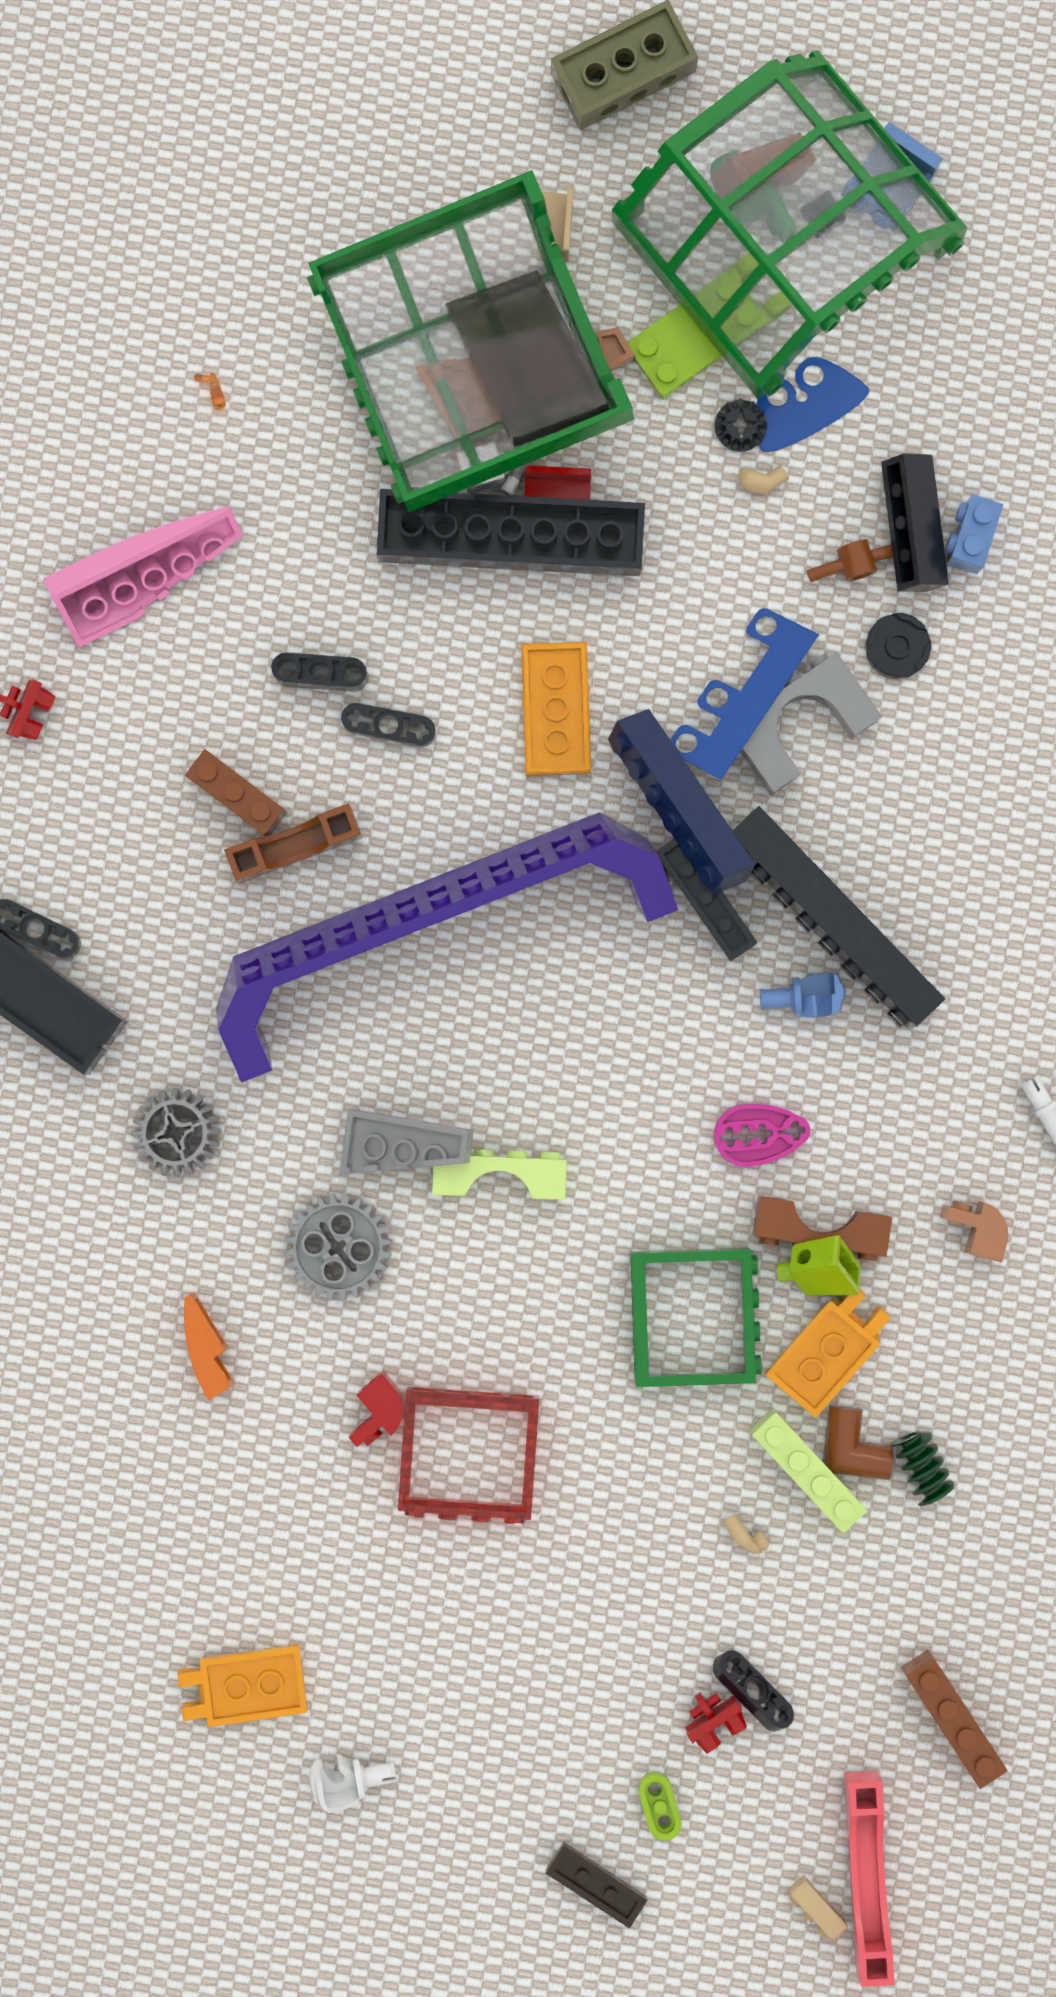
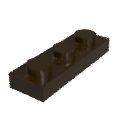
(596, 1885)

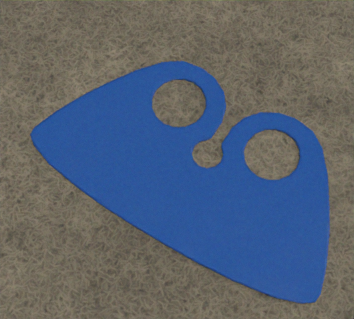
(824, 405)

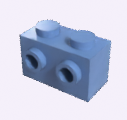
(974, 533)

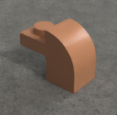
(988, 1228)

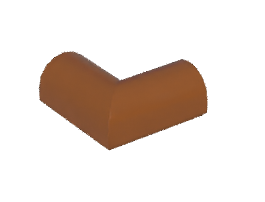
(846, 1454)

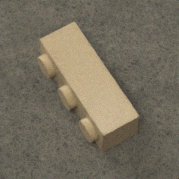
(817, 1908)

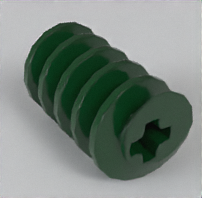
(924, 1466)

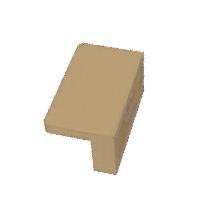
(559, 210)

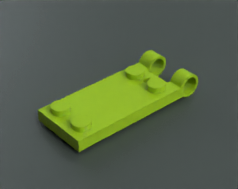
(672, 351)

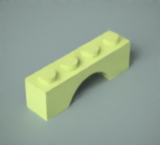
(543, 1175)
(807, 1470)

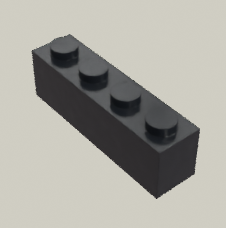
(914, 522)
(713, 910)

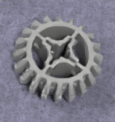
(170, 1118)

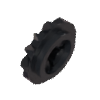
(729, 434)

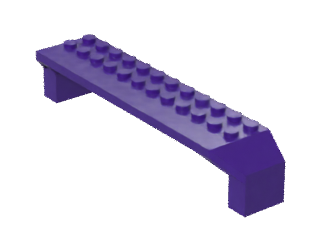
(586, 841)

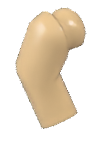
(762, 483)
(743, 1538)

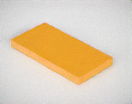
(556, 708)

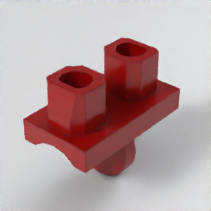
(32, 695)
(703, 1728)

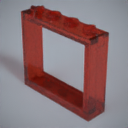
(450, 1508)

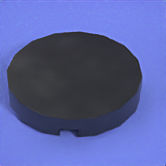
(898, 646)

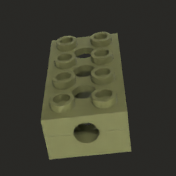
(628, 44)

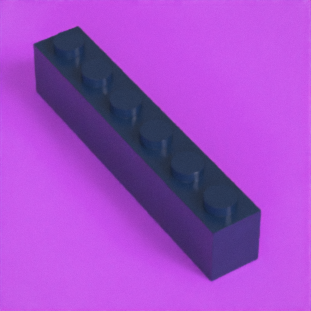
(681, 802)

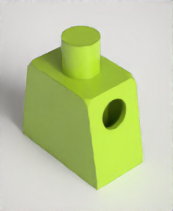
(822, 1268)

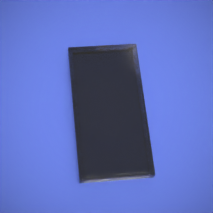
(526, 358)

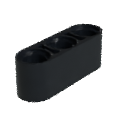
(306, 662)

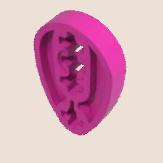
(752, 1116)

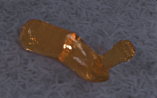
(215, 390)

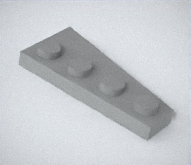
(395, 1142)

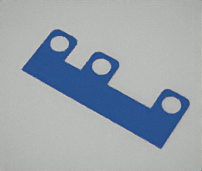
(748, 707)

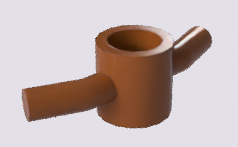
(854, 560)

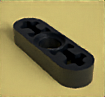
(414, 721)
(61, 931)
(739, 1690)

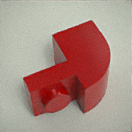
(387, 1409)

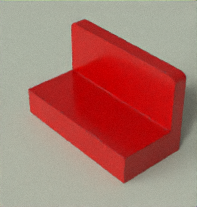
(557, 482)

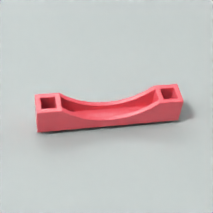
(867, 1878)

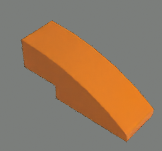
(204, 1346)

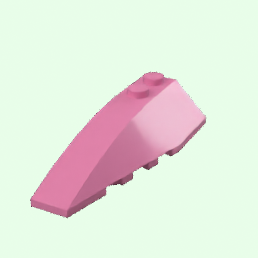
(130, 575)

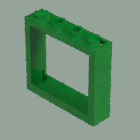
(751, 1328)

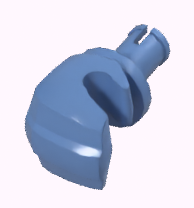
(810, 997)

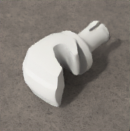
(348, 1785)

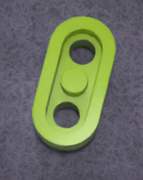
(659, 1804)

